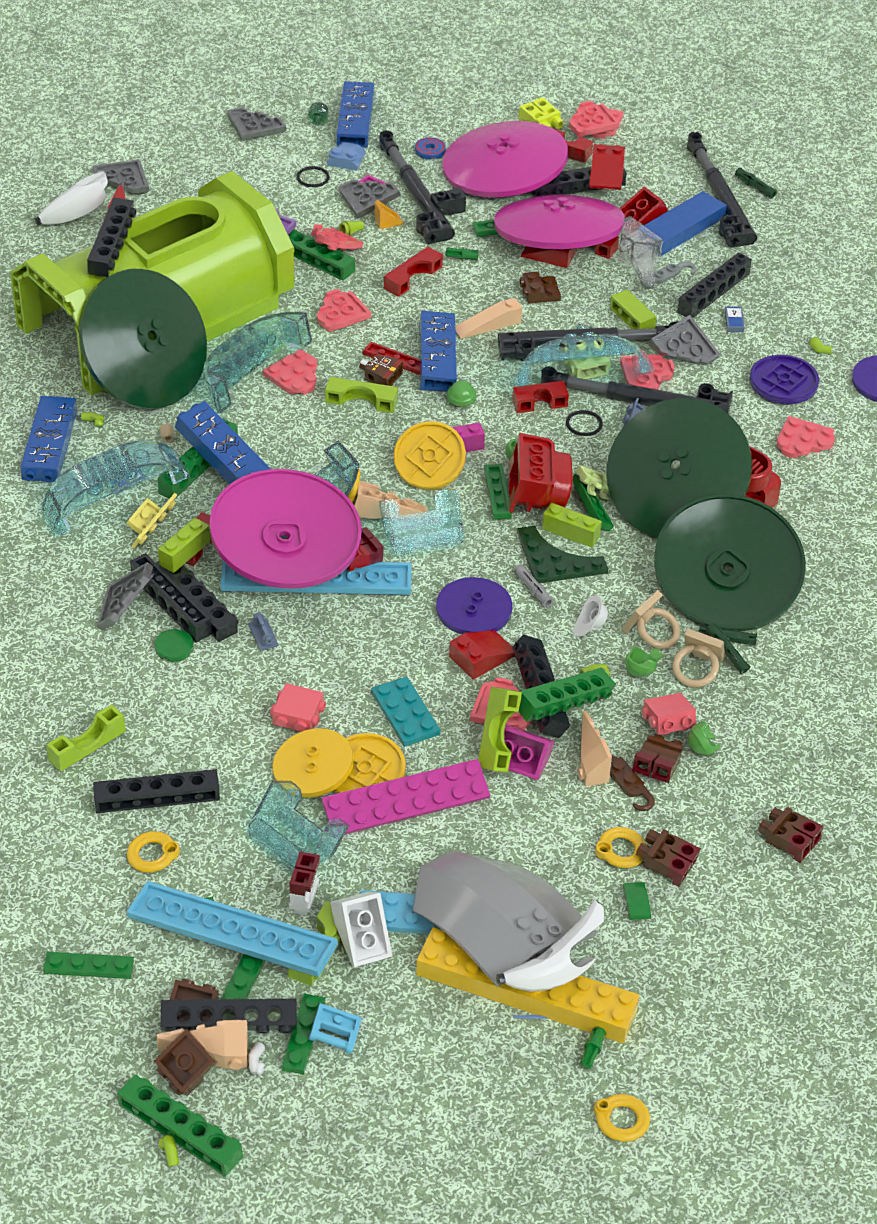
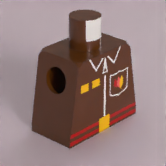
(382, 370)

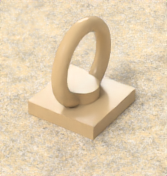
(644, 614)
(704, 648)

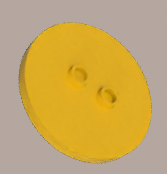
(429, 455)
(314, 761)
(375, 761)

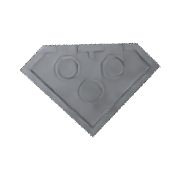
(255, 124)
(125, 173)
(363, 195)
(685, 342)
(121, 595)

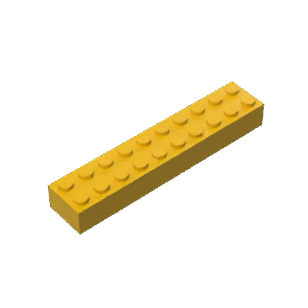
(579, 1003)

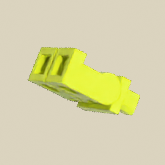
(543, 114)

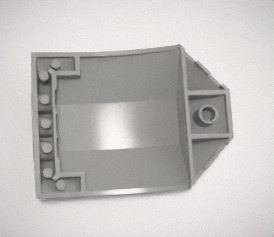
(493, 909)

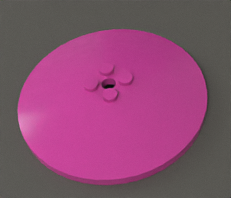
(505, 158)
(559, 221)
(290, 503)

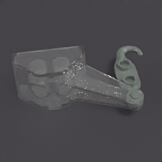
(642, 251)

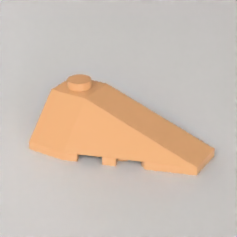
(492, 318)
(368, 500)
(594, 754)
(224, 1042)

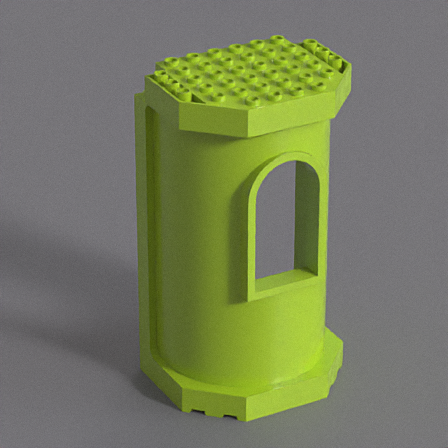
(216, 246)

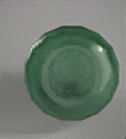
(318, 113)

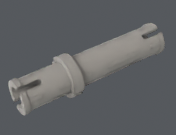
(537, 591)

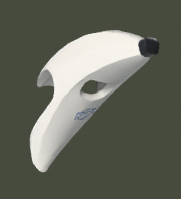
(75, 201)
(554, 965)

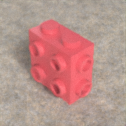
(298, 708)
(669, 713)

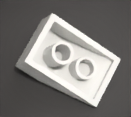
(362, 927)

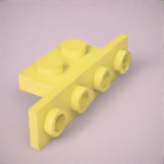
(146, 516)

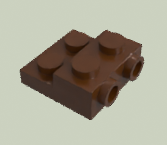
(538, 288)
(188, 990)
(184, 1063)

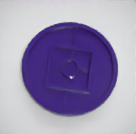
(865, 377)
(784, 379)
(474, 605)

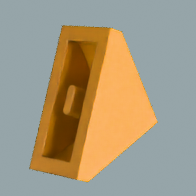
(385, 216)

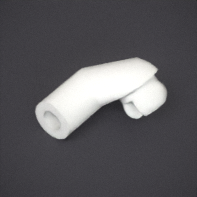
(253, 1059)

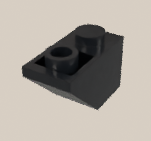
(450, 201)

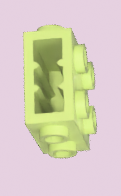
(588, 367)

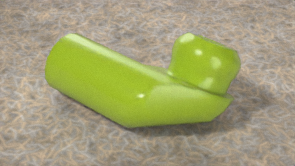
(818, 347)
(91, 416)
(595, 666)
(168, 1143)

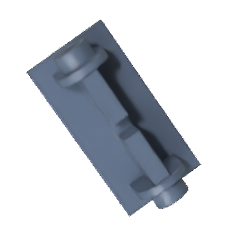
(632, 410)
(262, 632)

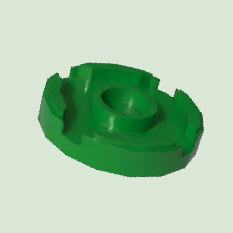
(174, 645)

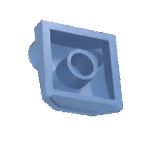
(346, 156)

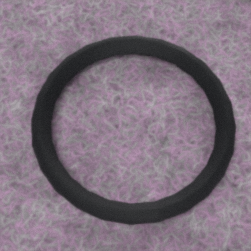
(313, 185)
(584, 412)

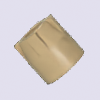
(167, 433)

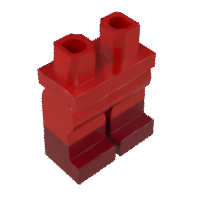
(369, 551)

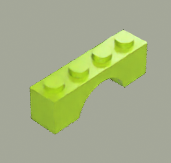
(342, 390)
(105, 727)
(493, 750)
(327, 927)

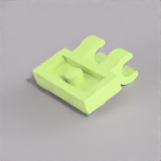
(593, 479)

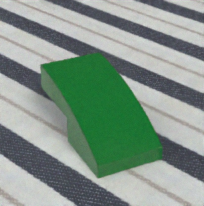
(637, 900)

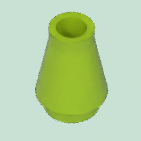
(351, 227)

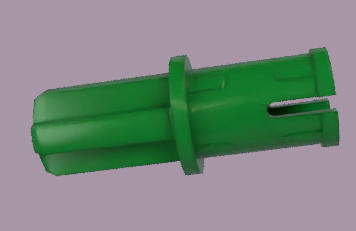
(462, 253)
(593, 1047)

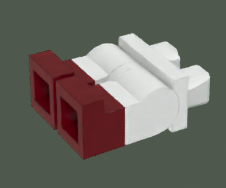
(304, 883)

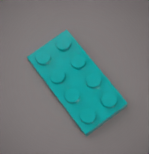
(405, 711)

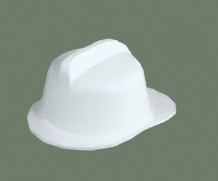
(591, 617)

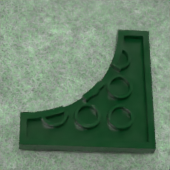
(553, 564)

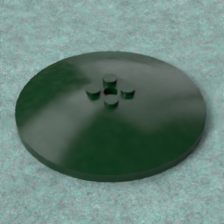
(117, 342)
(693, 431)
(733, 533)

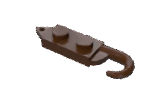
(630, 782)

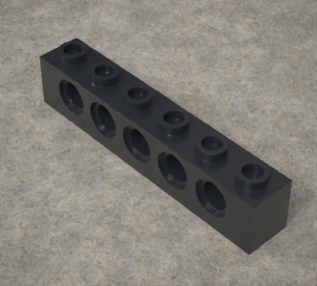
(570, 182)
(111, 237)
(714, 285)
(175, 601)
(223, 622)
(537, 671)
(156, 791)
(239, 1007)

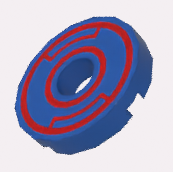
(423, 144)

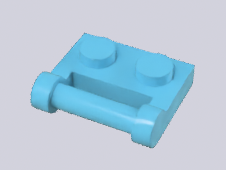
(336, 1022)

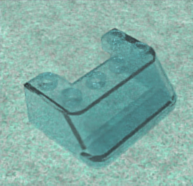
(425, 529)
(286, 831)

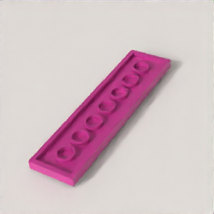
(408, 796)

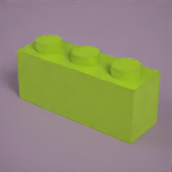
(632, 310)
(571, 525)
(184, 545)

